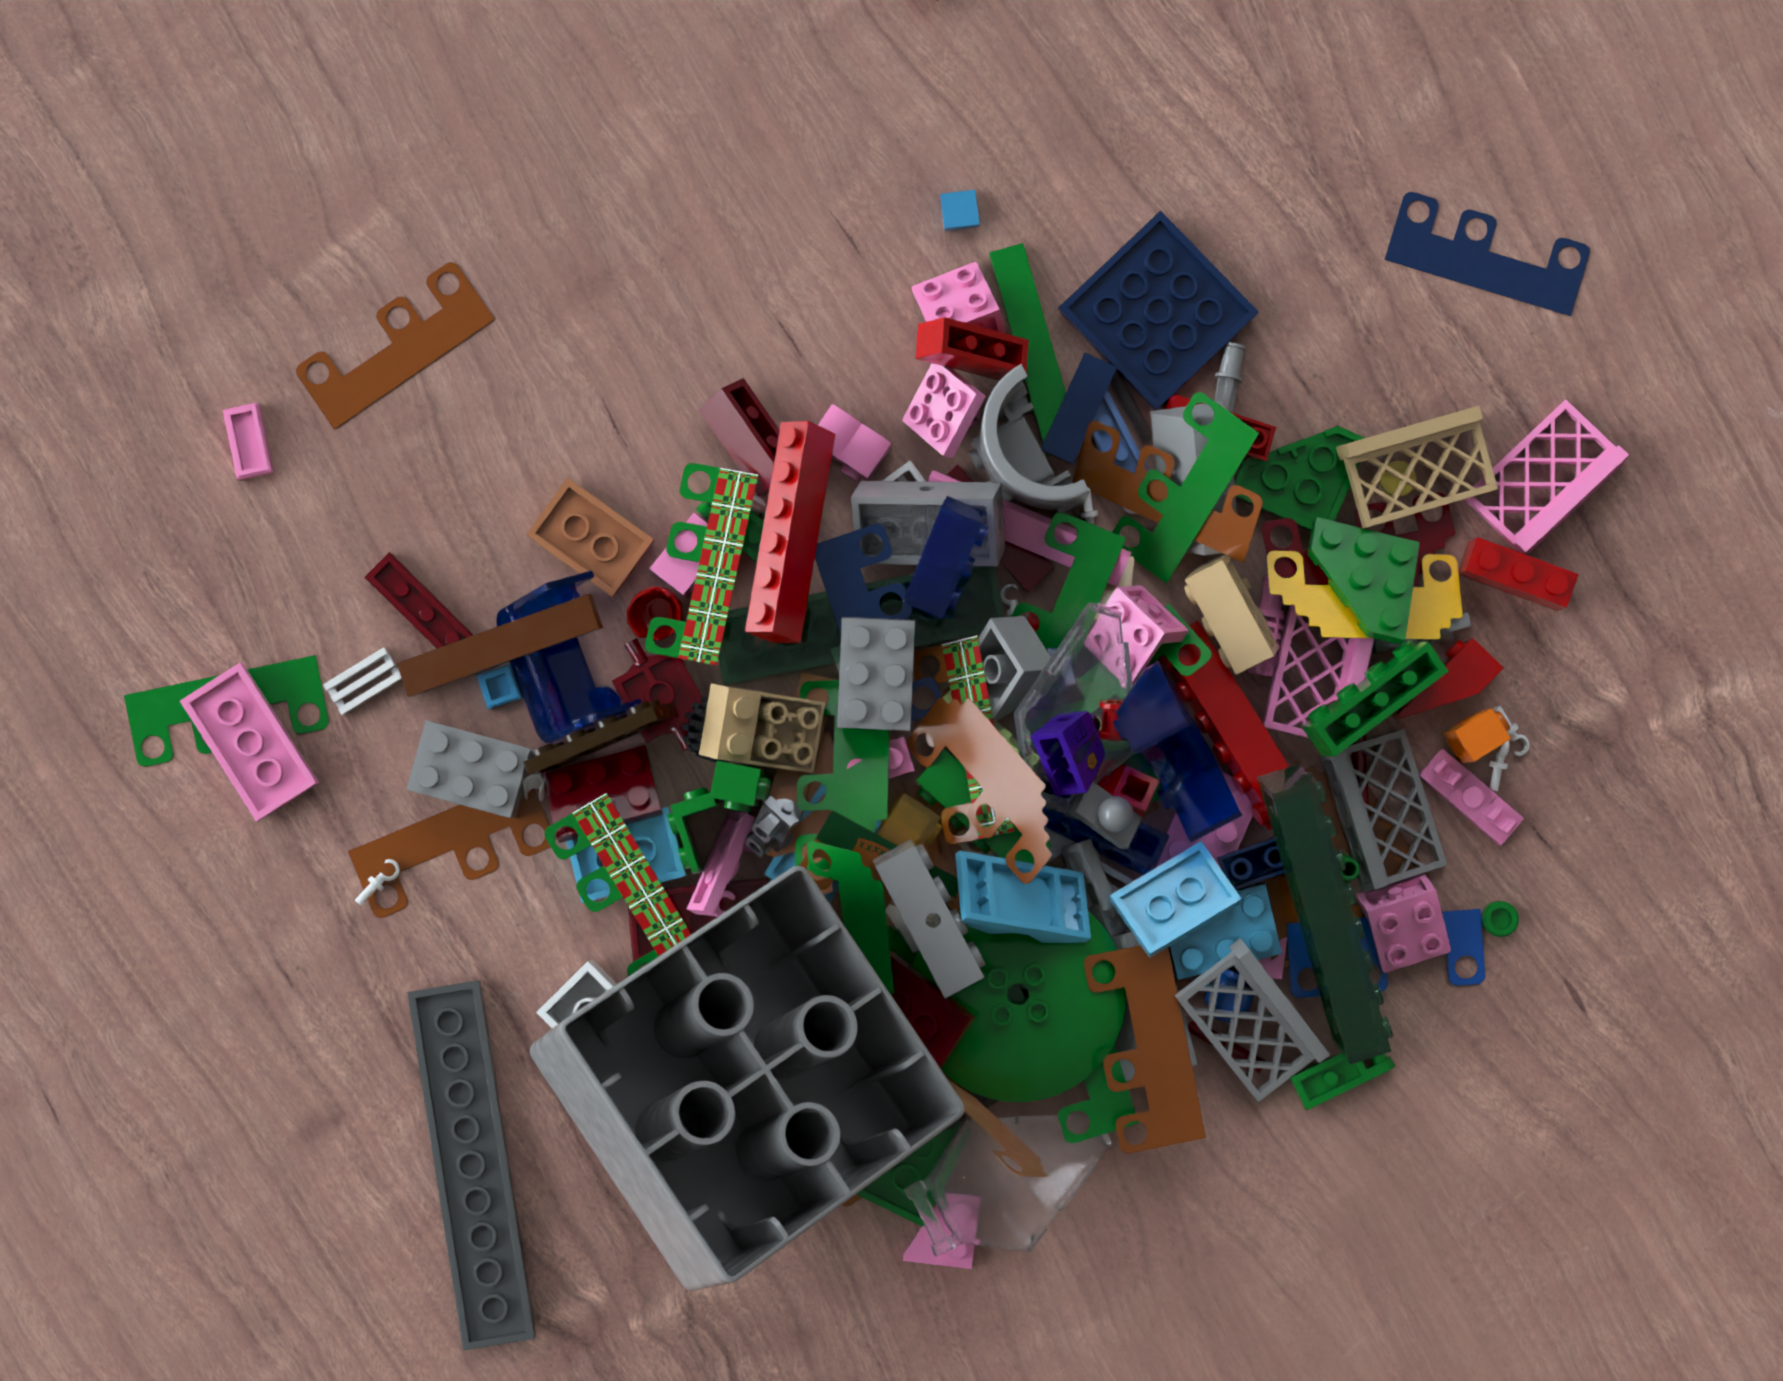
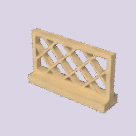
(1411, 436)

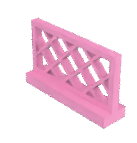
(1573, 493)
(1352, 670)

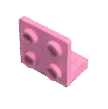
(961, 297)
(1144, 625)
(1405, 922)

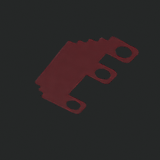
(1429, 534)

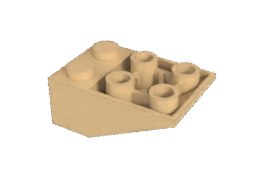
(761, 728)

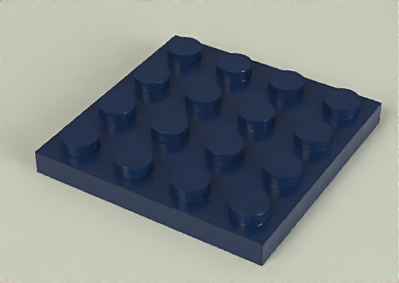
(1158, 310)

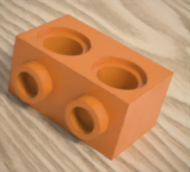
(1477, 735)

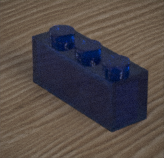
(946, 558)

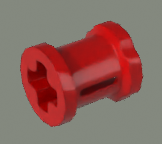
(1109, 715)

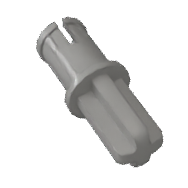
(1229, 374)

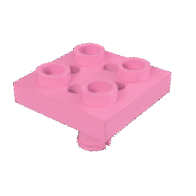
(950, 411)

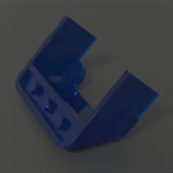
(557, 679)
(1177, 752)

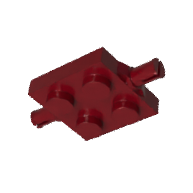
(662, 680)

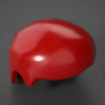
(653, 603)

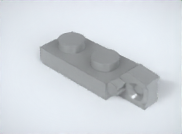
(1085, 858)

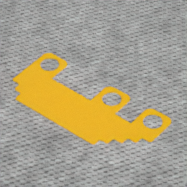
(1429, 611)

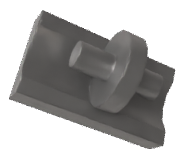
(773, 825)

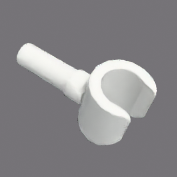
(532, 782)

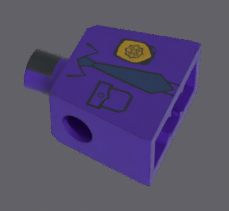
(1070, 751)

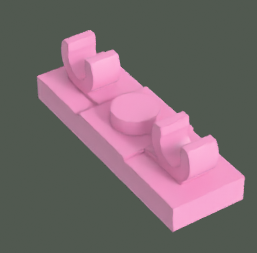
(1470, 797)
(722, 865)

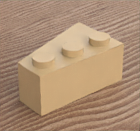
(1230, 614)

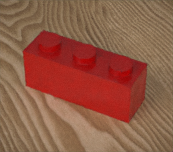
(970, 348)
(1517, 574)

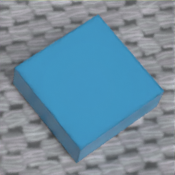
(959, 210)
(499, 687)

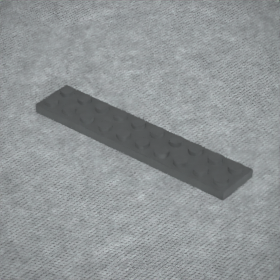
(471, 1165)

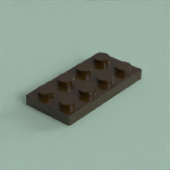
(608, 733)

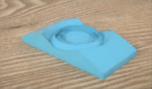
(998, 903)

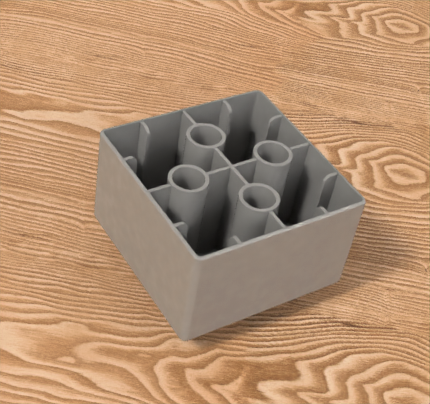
(747, 1082)

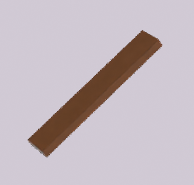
(500, 645)

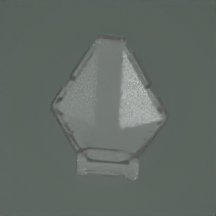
(1082, 671)
(990, 1203)

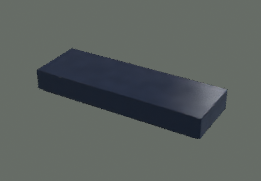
(1078, 408)

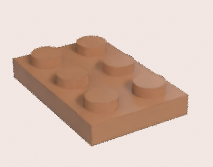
(590, 537)

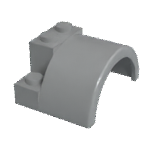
(1014, 456)

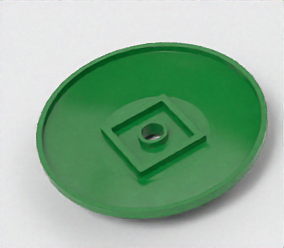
(1051, 1037)

